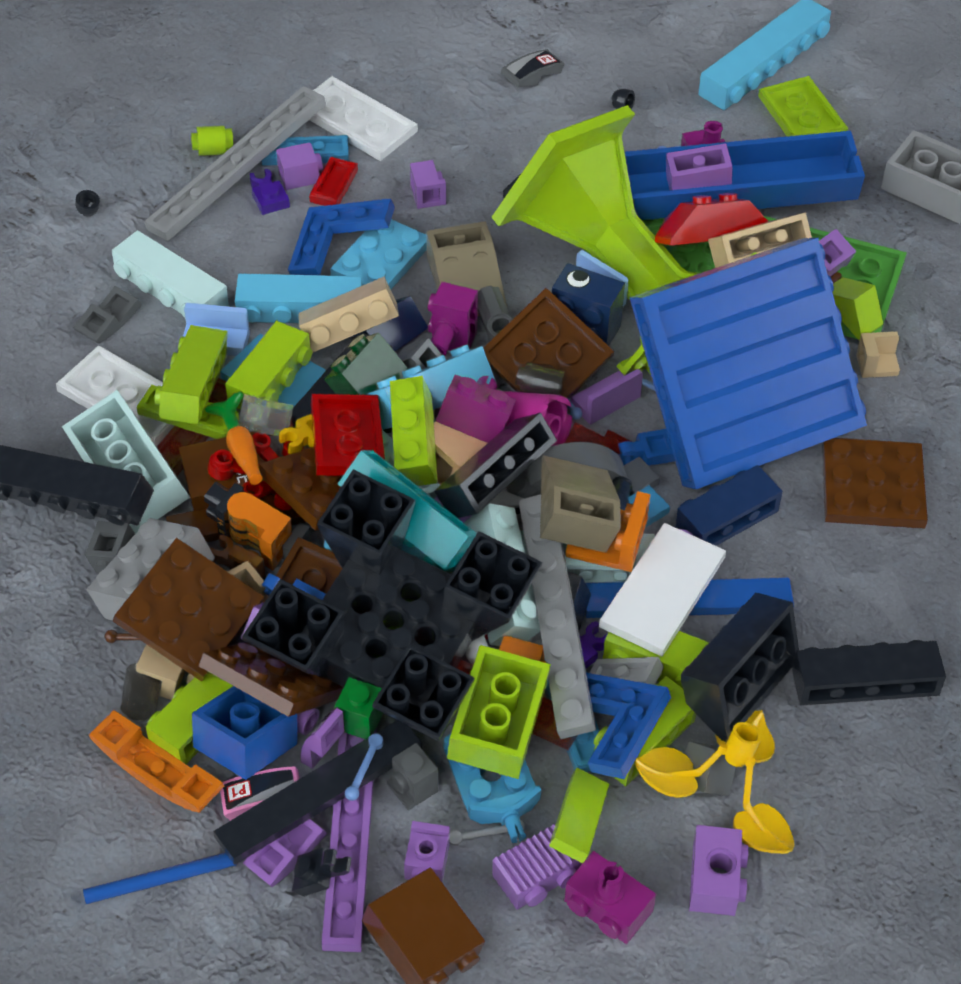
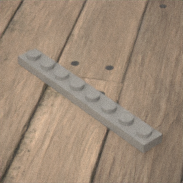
(234, 163)
(558, 628)

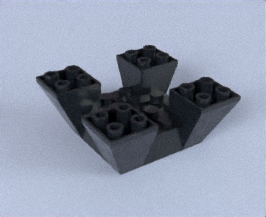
(449, 611)

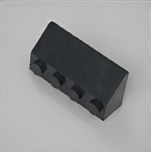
(742, 663)

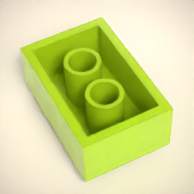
(498, 712)

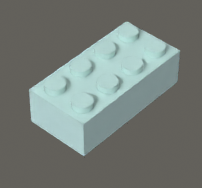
(115, 438)

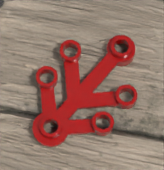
(223, 466)

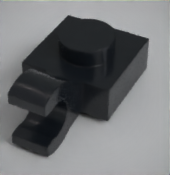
(316, 869)

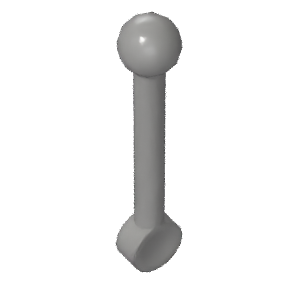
(456, 836)

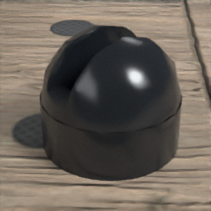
(622, 98)
(83, 200)

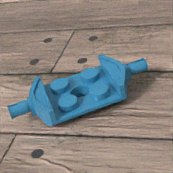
(497, 800)

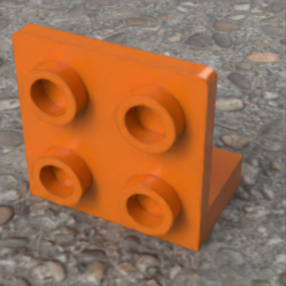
(626, 544)

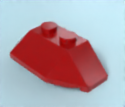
(707, 219)

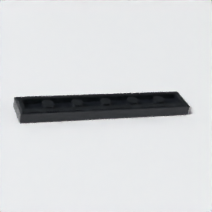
(310, 794)

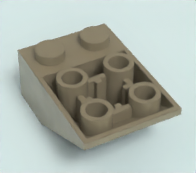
(464, 257)
(578, 505)

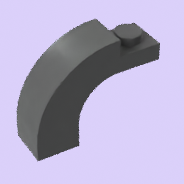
(591, 454)

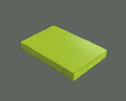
(801, 108)

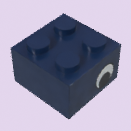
(592, 298)

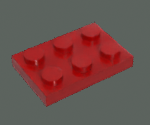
(344, 428)

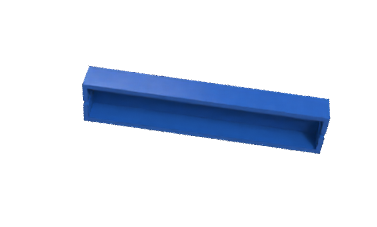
(763, 171)

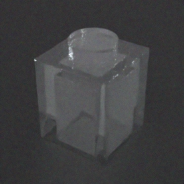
(264, 414)

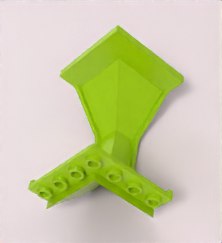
(584, 196)

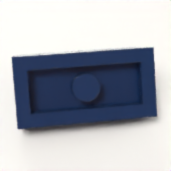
(402, 328)

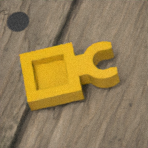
(300, 435)

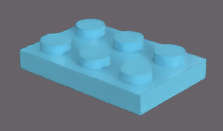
(382, 253)

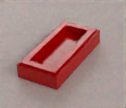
(333, 182)

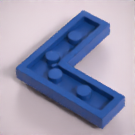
(327, 220)
(636, 712)

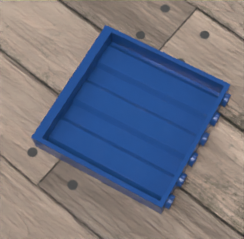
(749, 362)

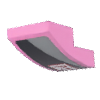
(241, 794)

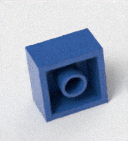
(242, 732)

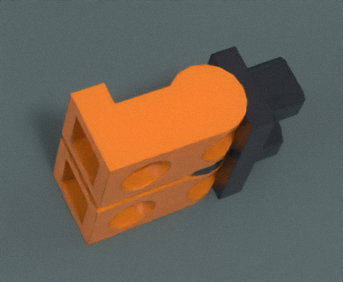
(249, 521)

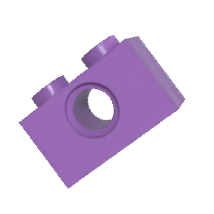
(711, 890)

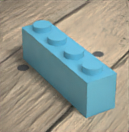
(285, 296)
(438, 377)

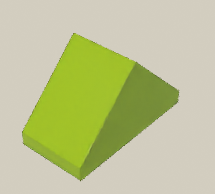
(858, 305)

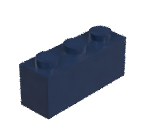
(730, 507)

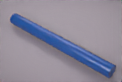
(157, 878)

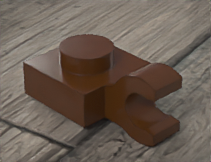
(236, 555)

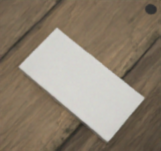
(365, 121)
(103, 374)
(662, 589)

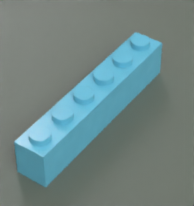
(764, 53)

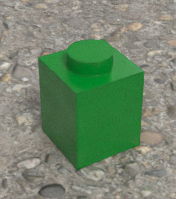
(356, 703)

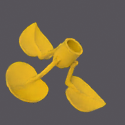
(749, 743)

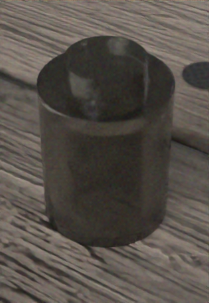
(540, 379)
(139, 694)

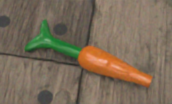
(238, 438)

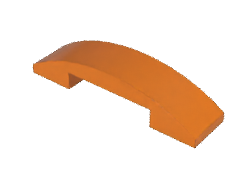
(154, 766)

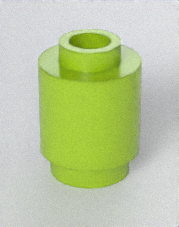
(212, 140)

